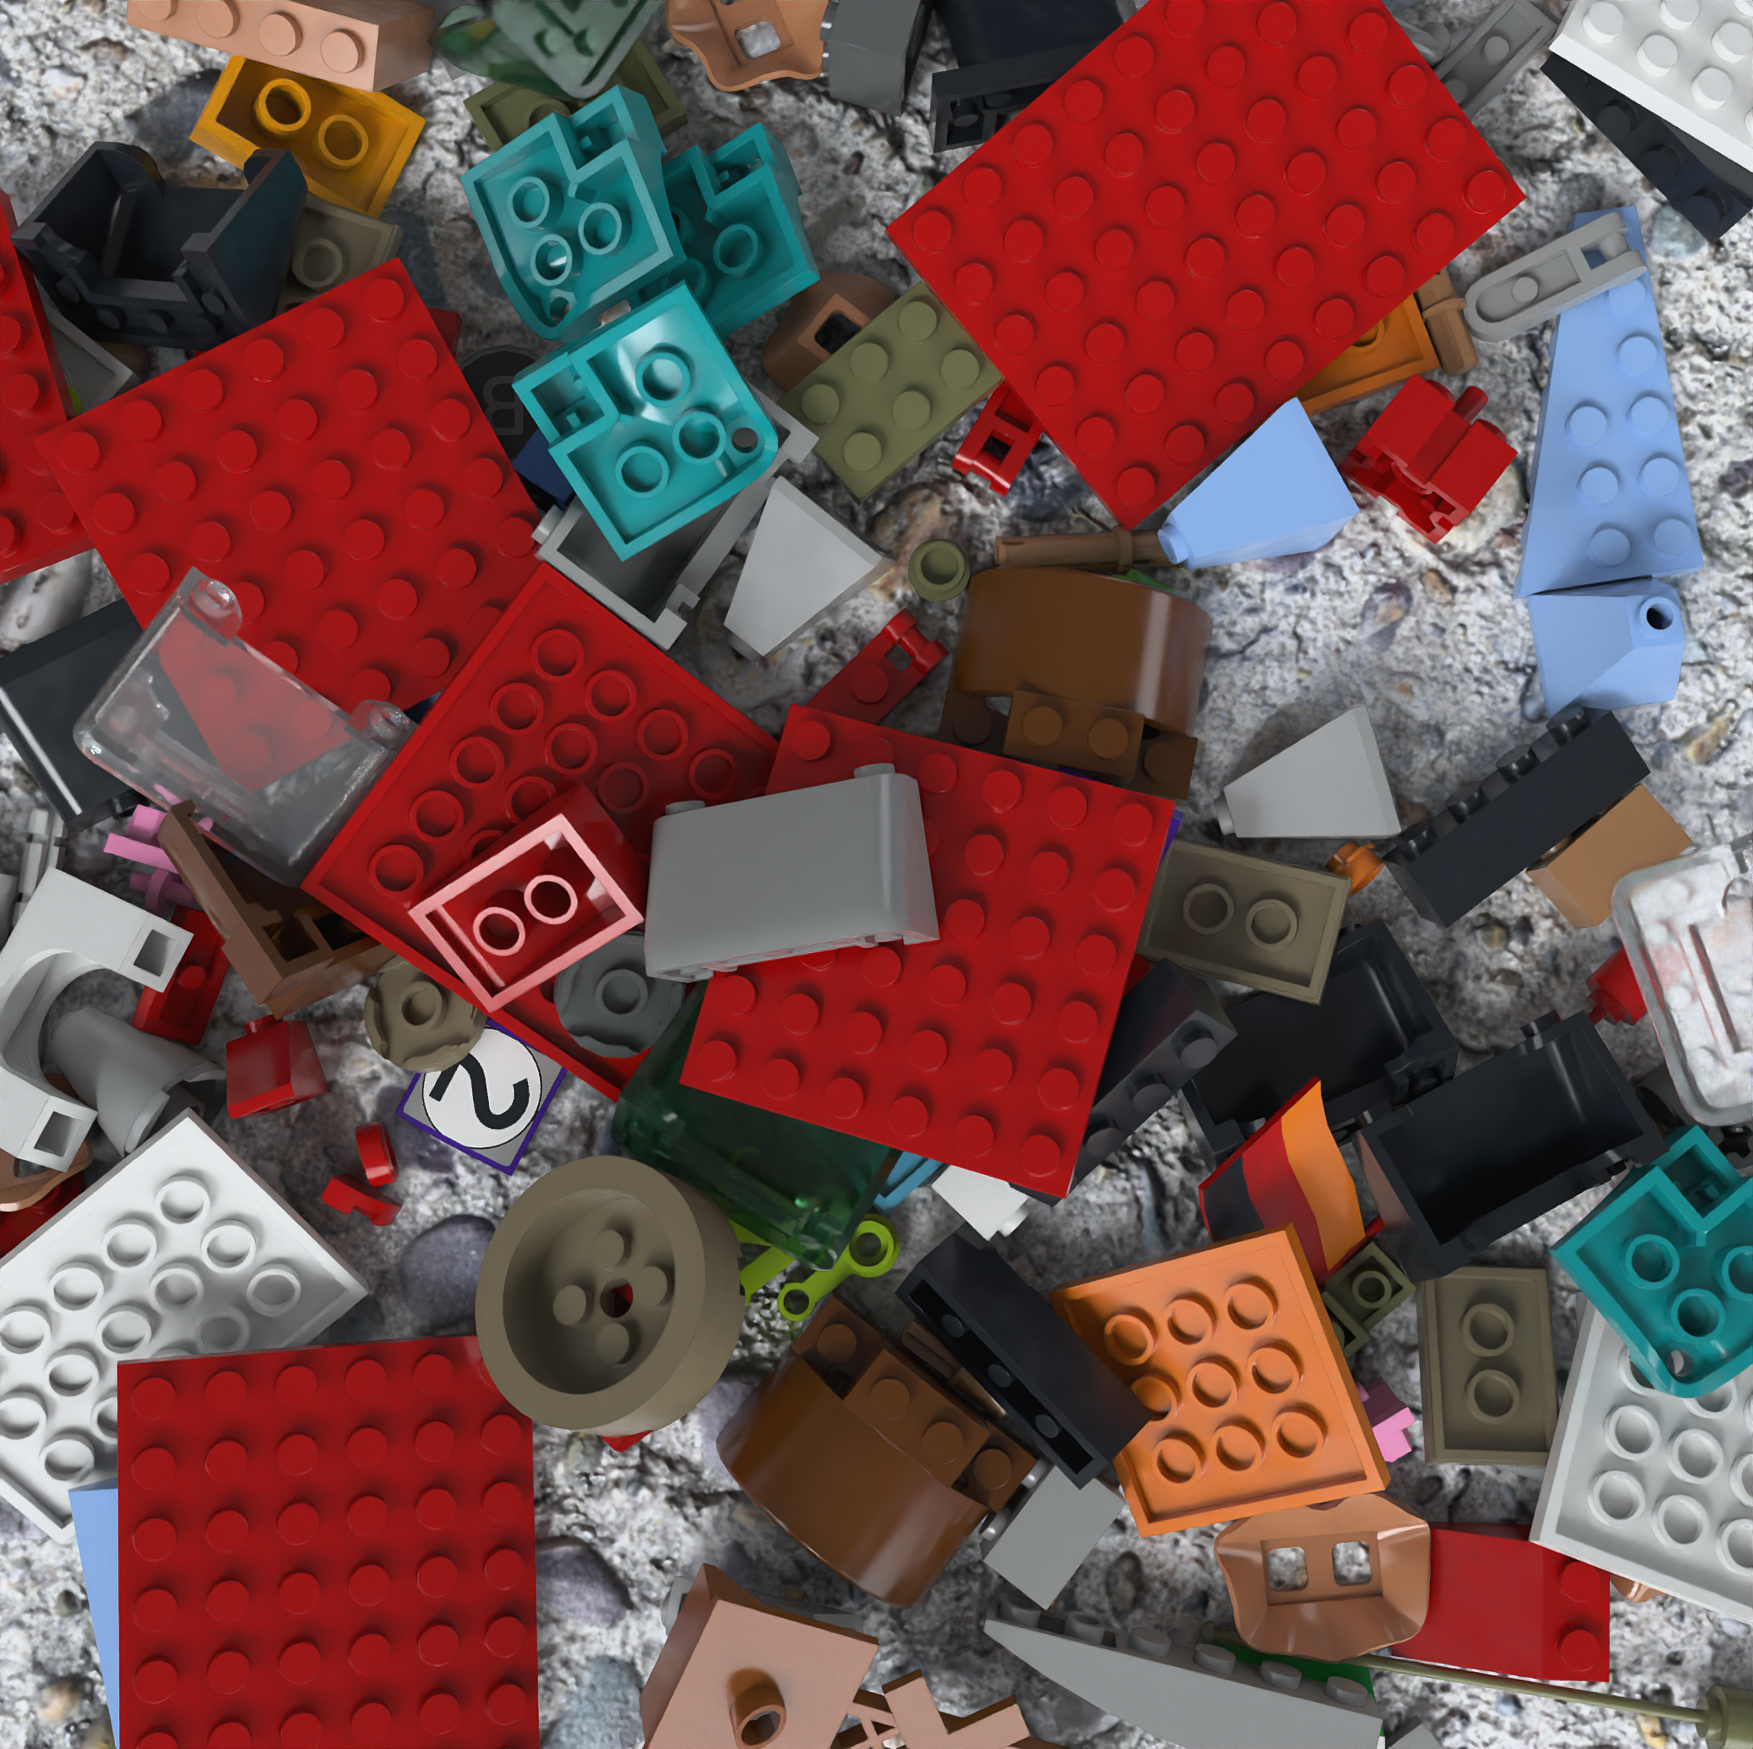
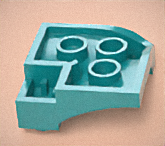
(577, 213)
(736, 229)
(649, 419)
(1673, 1264)

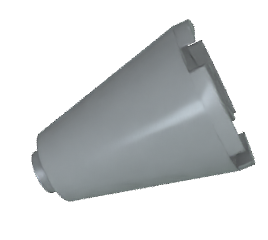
(134, 1076)

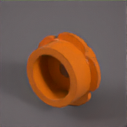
(1356, 863)

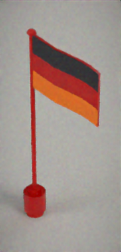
(1299, 1176)

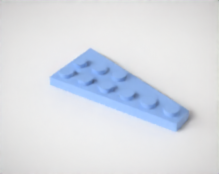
(1607, 446)

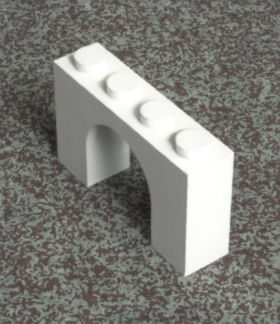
(58, 938)

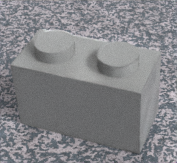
(1048, 1529)

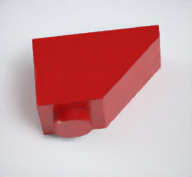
(272, 1068)

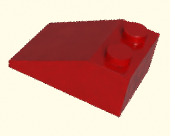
(536, 899)
(1512, 1606)

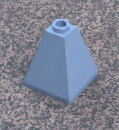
(1264, 500)
(1608, 644)

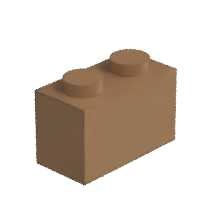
(1593, 858)

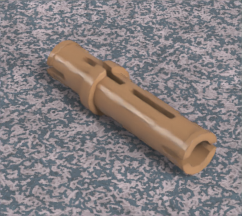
(1099, 551)

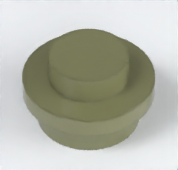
(938, 570)

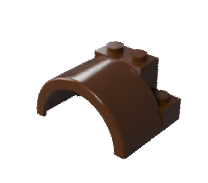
(1084, 675)
(273, 933)
(870, 1469)

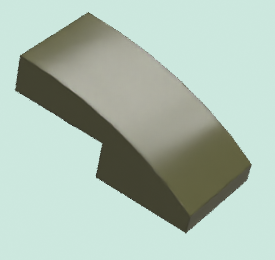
(1363, 1295)

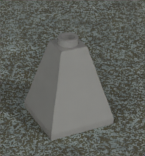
(798, 570)
(1316, 789)

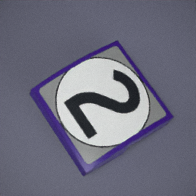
(486, 1100)

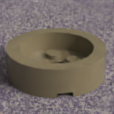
(550, 1300)

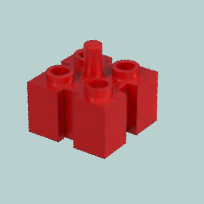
(1430, 456)

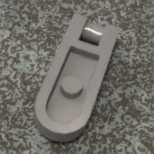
(1551, 280)

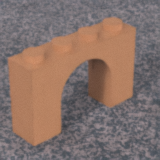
(334, 40)

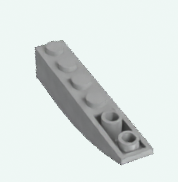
(1182, 1692)

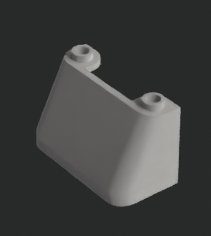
(670, 573)
(788, 876)

